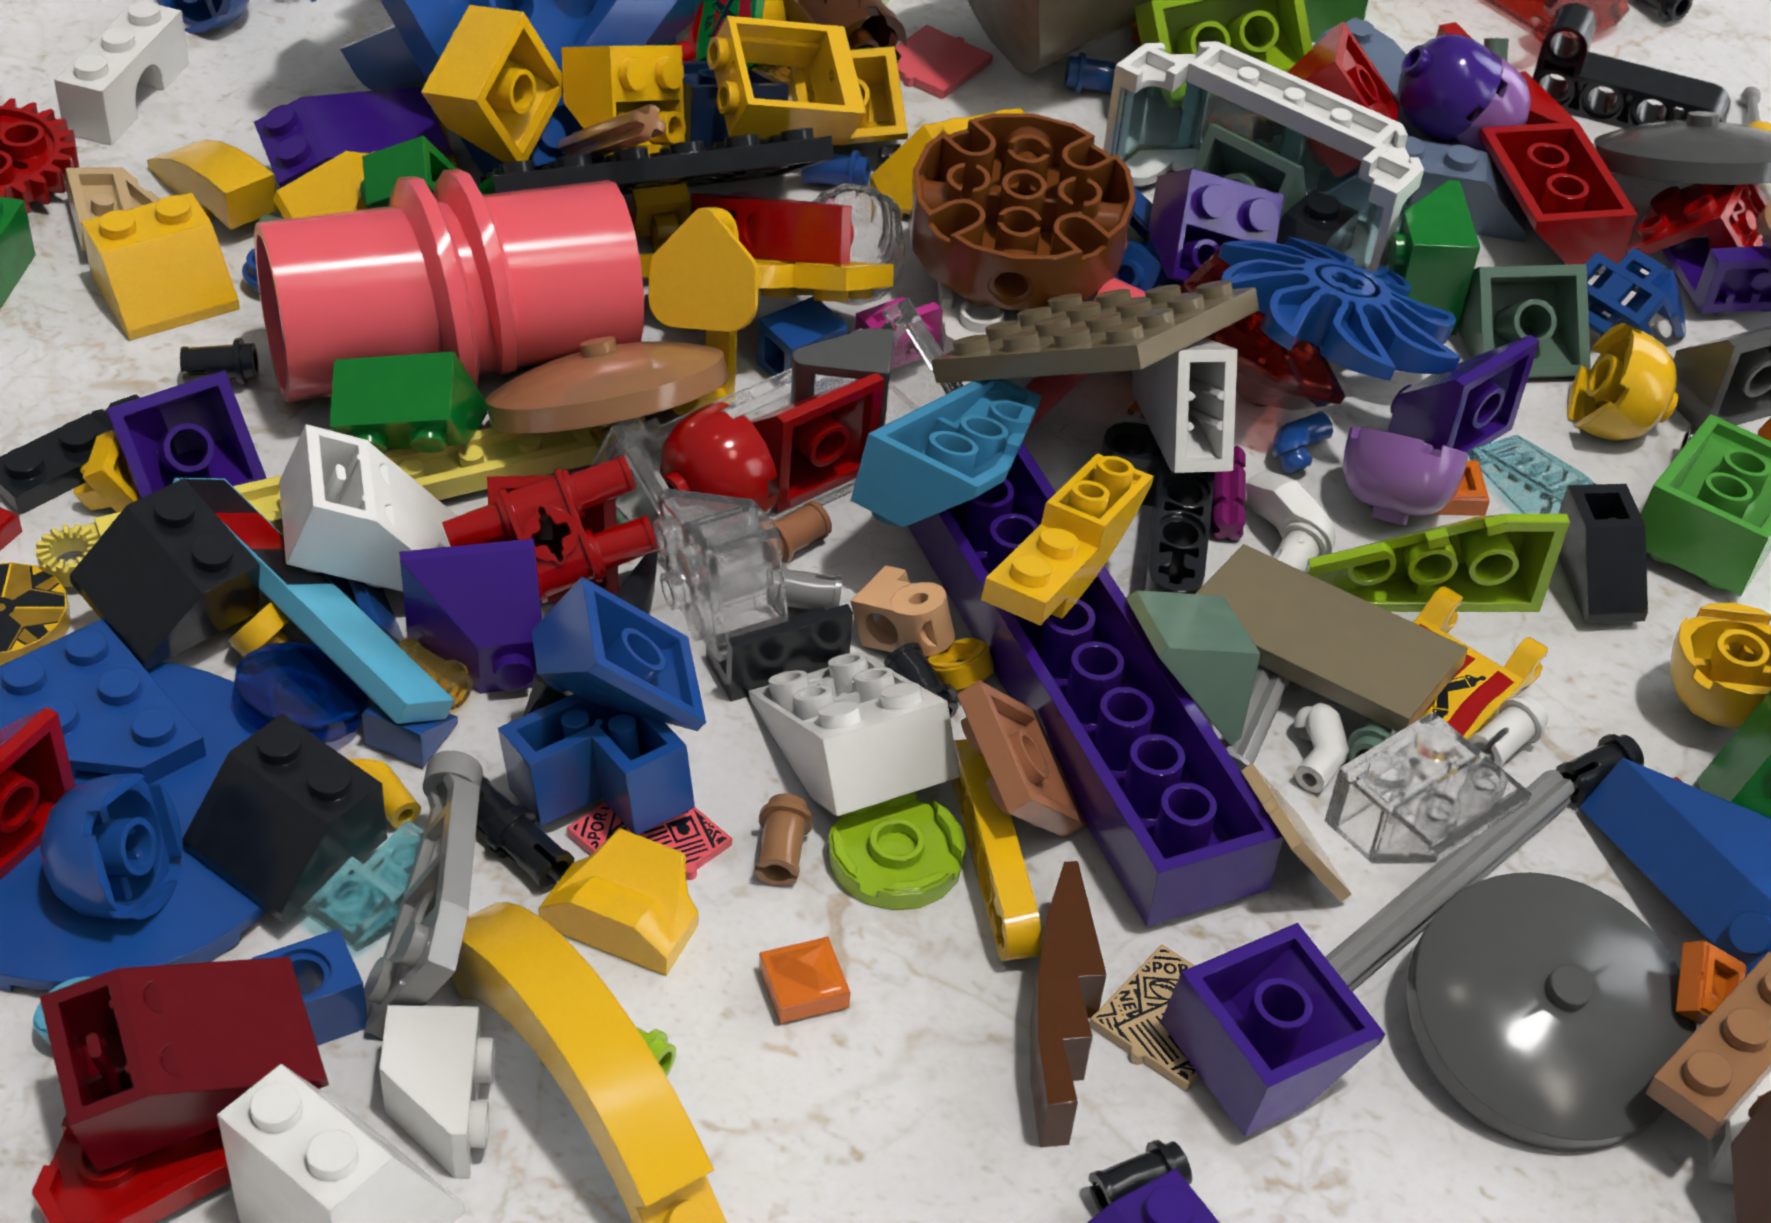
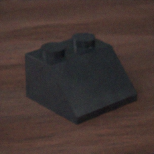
(168, 575)
(286, 817)

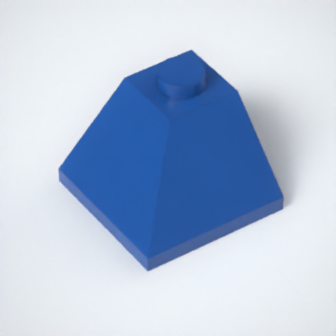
(618, 657)

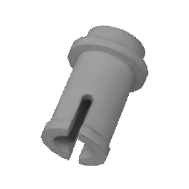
(811, 590)

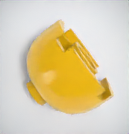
(1626, 388)
(1723, 662)

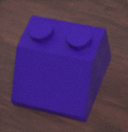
(1269, 1026)

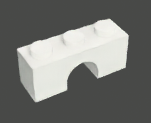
(101, 83)

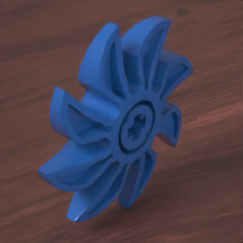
(1350, 313)

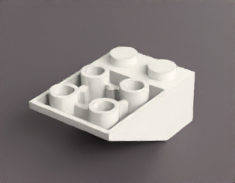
(354, 510)
(858, 732)

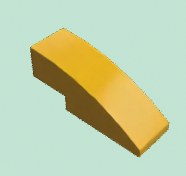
(221, 179)

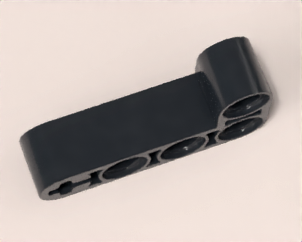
(1630, 81)
(1179, 511)

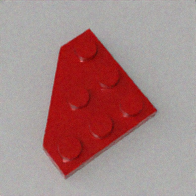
(132, 1191)

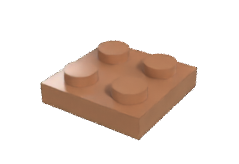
(1021, 759)

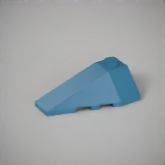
(944, 451)

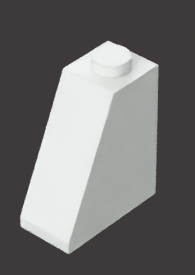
(1191, 406)

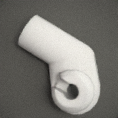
(1329, 743)

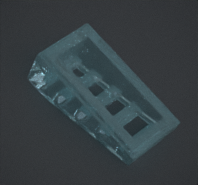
(1535, 486)

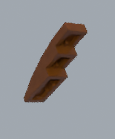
(1064, 998)

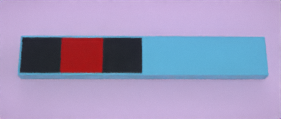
(329, 615)

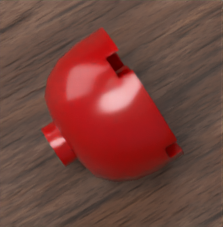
(718, 457)

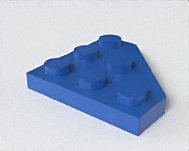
(106, 705)

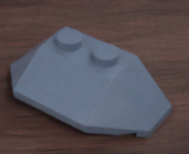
(1486, 193)

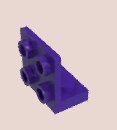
(1723, 277)

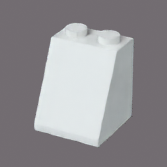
(315, 1161)

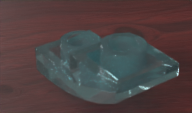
(367, 896)

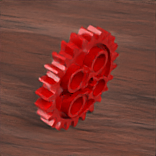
(34, 153)

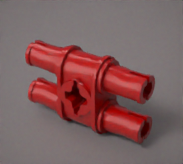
(563, 500)

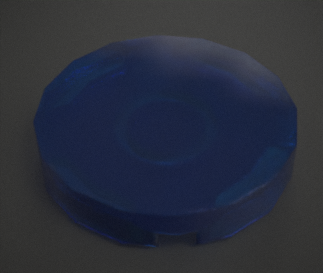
(302, 686)

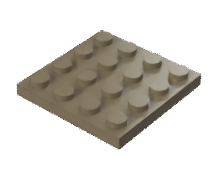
(1097, 334)

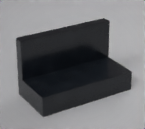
(797, 644)

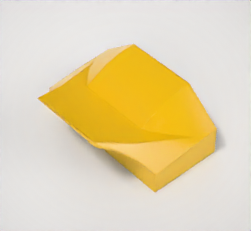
(626, 902)

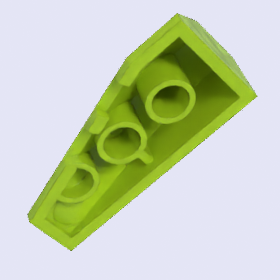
(1487, 560)

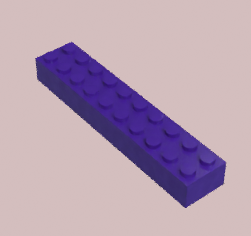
(1124, 729)

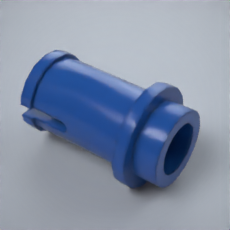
(1089, 73)
(841, 170)

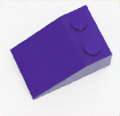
(323, 126)

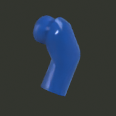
(1294, 437)

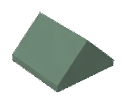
(1249, 163)
(1204, 651)

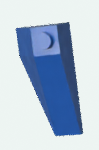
(1696, 851)

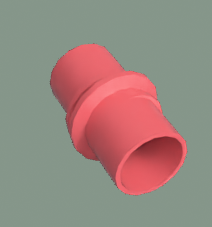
(449, 271)

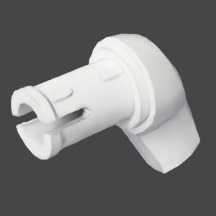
(1295, 513)

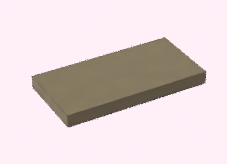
(1336, 640)

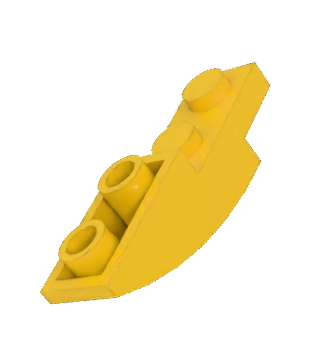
(1071, 543)

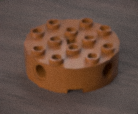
(1020, 211)

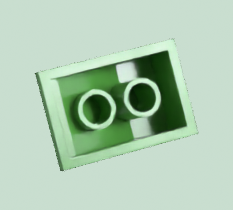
(1714, 507)

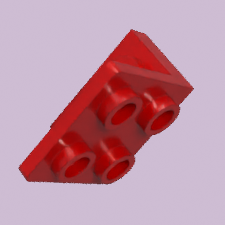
(1721, 211)

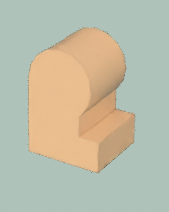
(907, 613)

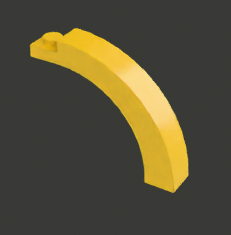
(595, 1056)

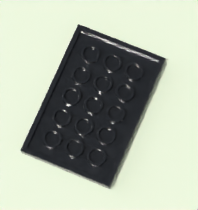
(684, 162)

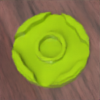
(897, 853)

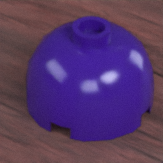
(1446, 83)

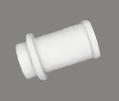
(1518, 722)

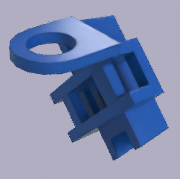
(1654, 293)

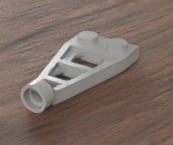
(437, 895)

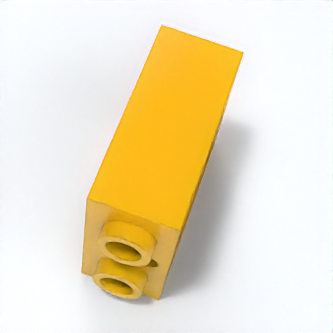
(791, 44)

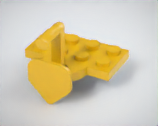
(713, 284)

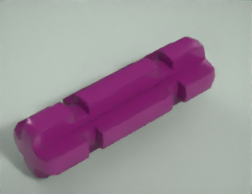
(1229, 498)

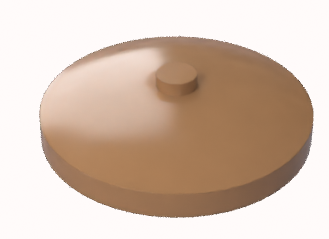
(606, 385)

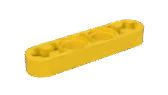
(996, 860)

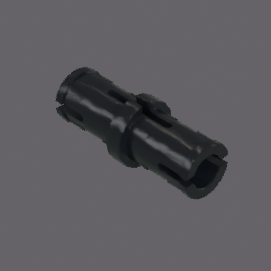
(516, 834)

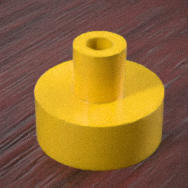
(261, 630)

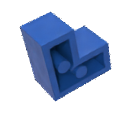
(593, 752)

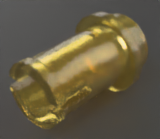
(448, 674)

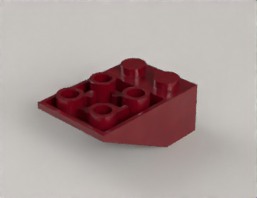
(170, 1046)

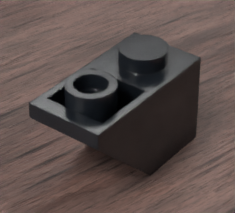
(1605, 553)

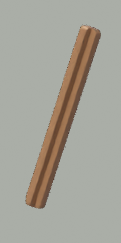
(615, 133)

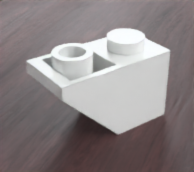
(433, 1078)

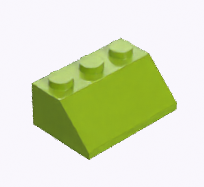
(1260, 28)

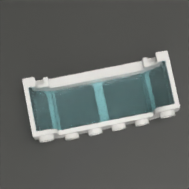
(1347, 151)

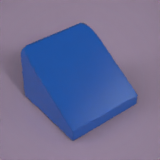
(407, 741)

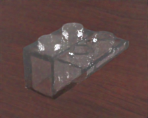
(720, 565)
(1420, 795)

